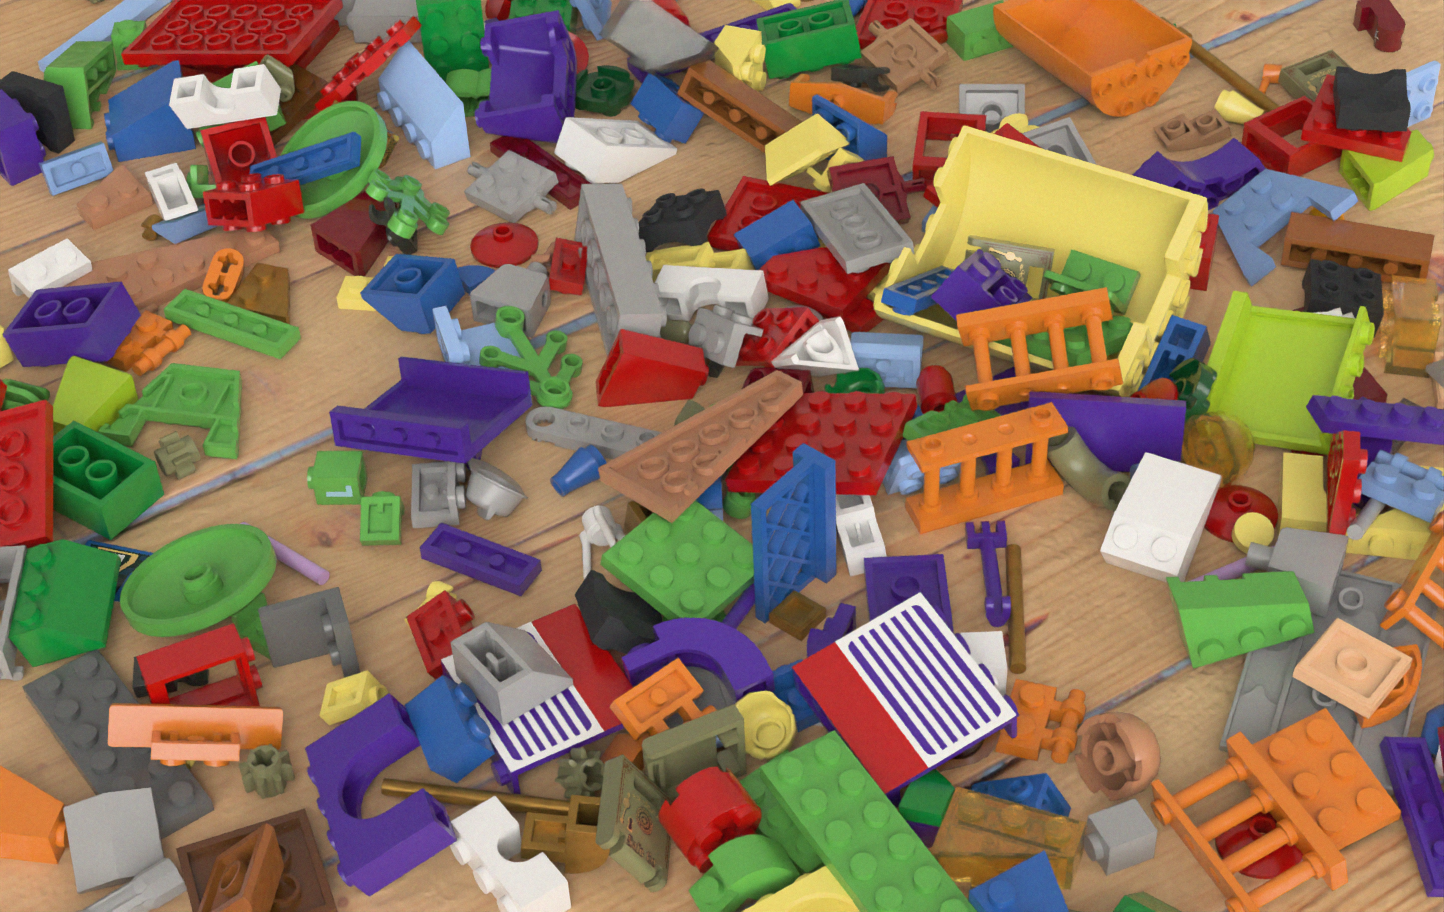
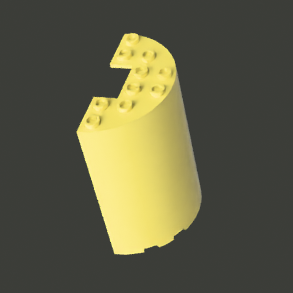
(1064, 204)

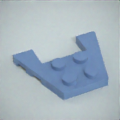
(1265, 208)

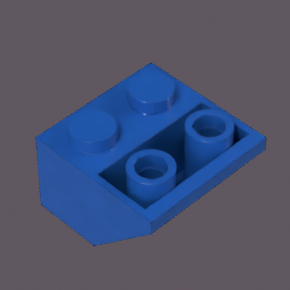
(863, 138)

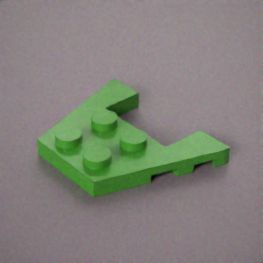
(187, 397)

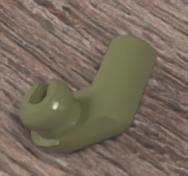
(282, 75)
(676, 331)

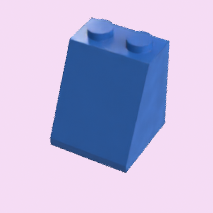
(143, 122)

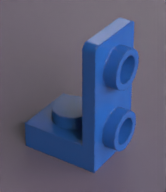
(1030, 790)

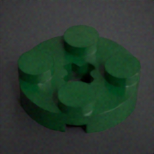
(604, 90)
(1193, 385)

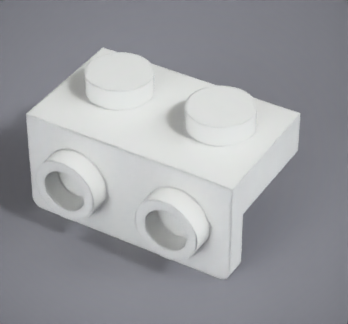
(49, 269)

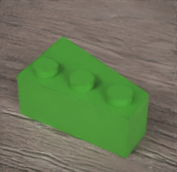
(84, 73)
(1238, 615)

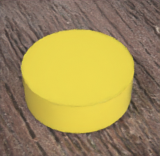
(1252, 528)

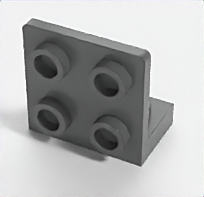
(310, 629)

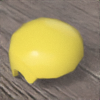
(767, 724)

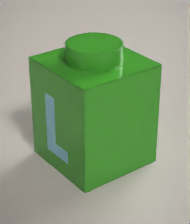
(338, 477)

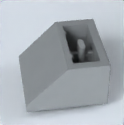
(507, 670)

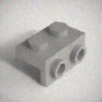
(721, 333)
(437, 493)

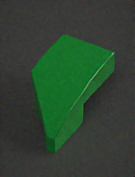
(927, 799)

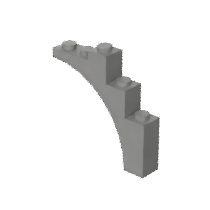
(374, 17)

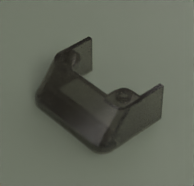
(655, 38)

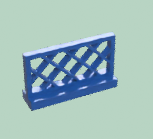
(810, 525)

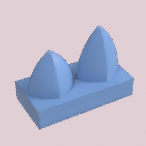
(76, 168)

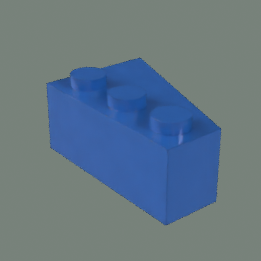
(1022, 888)

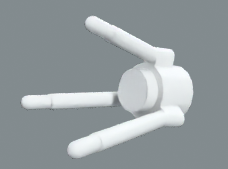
(600, 530)

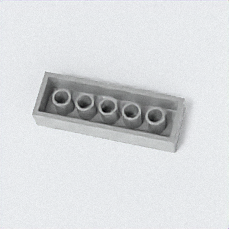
(616, 264)

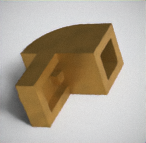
(566, 838)

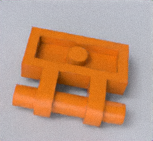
(148, 344)
(659, 698)
(1036, 708)

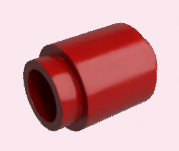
(935, 388)

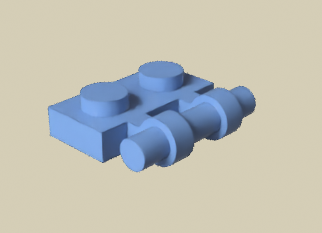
(1404, 485)

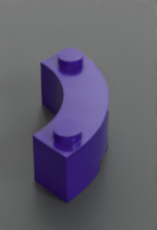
(1212, 176)

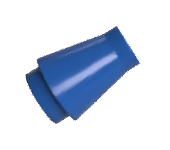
(578, 470)

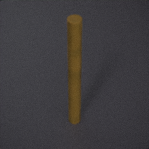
(1016, 625)

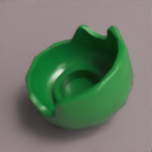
(863, 380)

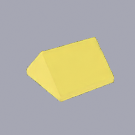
(801, 148)

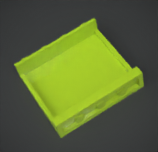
(1275, 363)

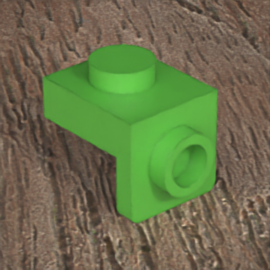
(198, 180)

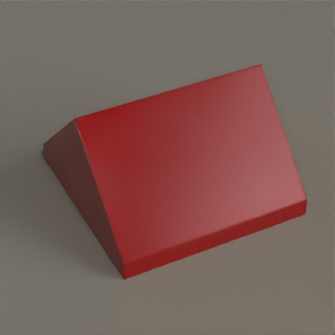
(236, 147)

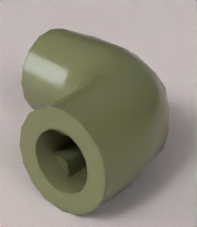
(1085, 471)

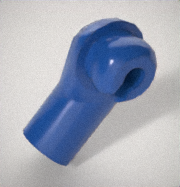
(1433, 719)

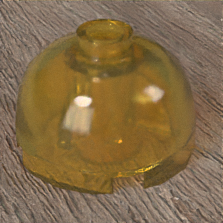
(1218, 445)

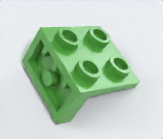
(1090, 273)

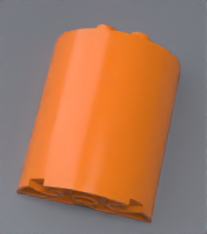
(1101, 49)

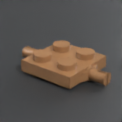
(907, 53)

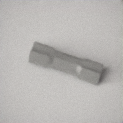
(145, 892)

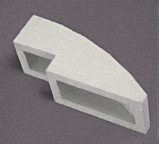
(170, 192)
(858, 531)

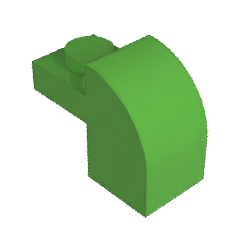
(743, 870)

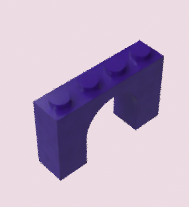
(342, 767)

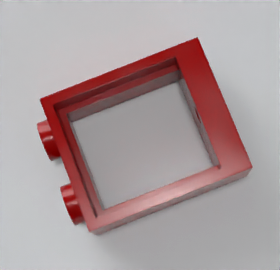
(939, 127)
(1265, 140)
(198, 655)

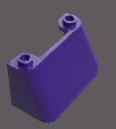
(529, 77)

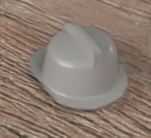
(492, 490)

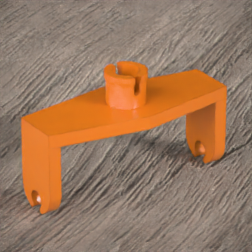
(857, 102)

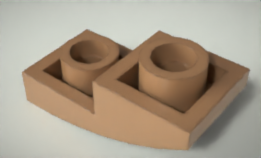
(1182, 134)

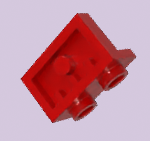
(436, 626)

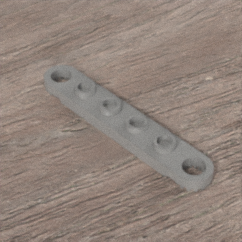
(578, 430)

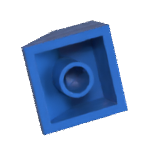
(411, 288)

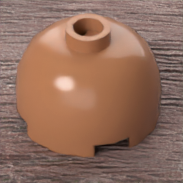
(1117, 754)

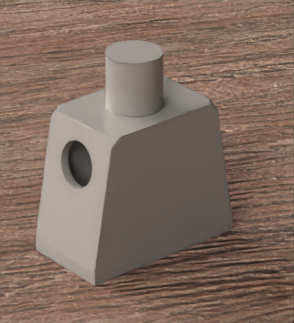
(515, 287)
(1313, 558)

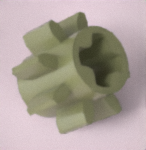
(177, 455)
(266, 771)
(581, 773)

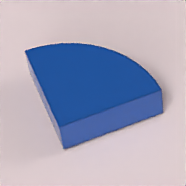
(473, 276)

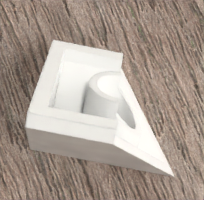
(822, 350)

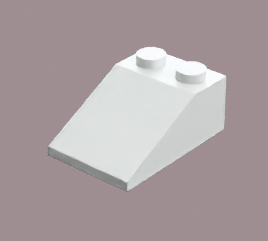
(610, 148)
(1160, 518)

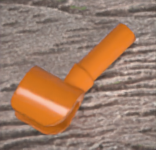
(1270, 75)

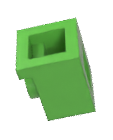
(122, 36)

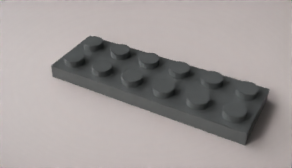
(76, 711)

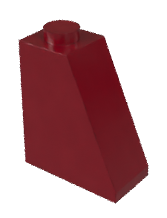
(350, 236)

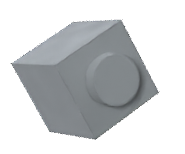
(1120, 837)

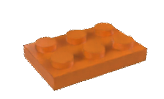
(1329, 778)

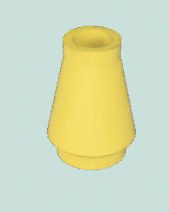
(1236, 108)

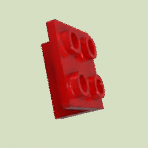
(780, 330)

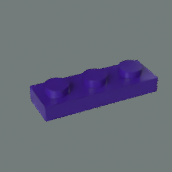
(481, 559)

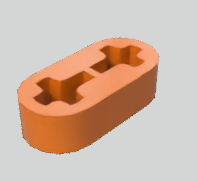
(216, 277)

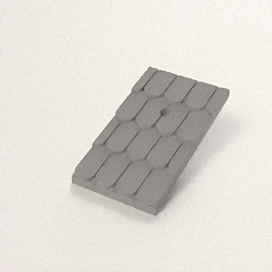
(1273, 699)

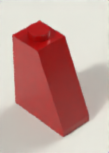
(649, 371)

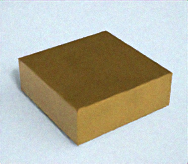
(797, 615)

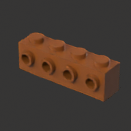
(735, 104)
(1357, 246)

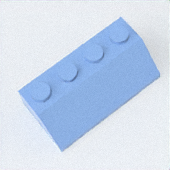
(424, 108)

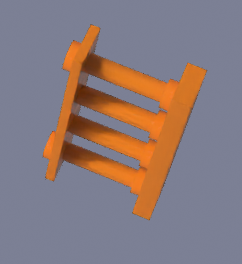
(1035, 317)
(993, 492)
(1403, 600)
(1267, 795)

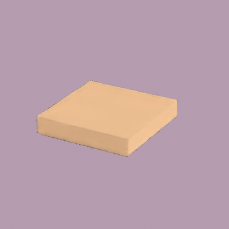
(1352, 668)

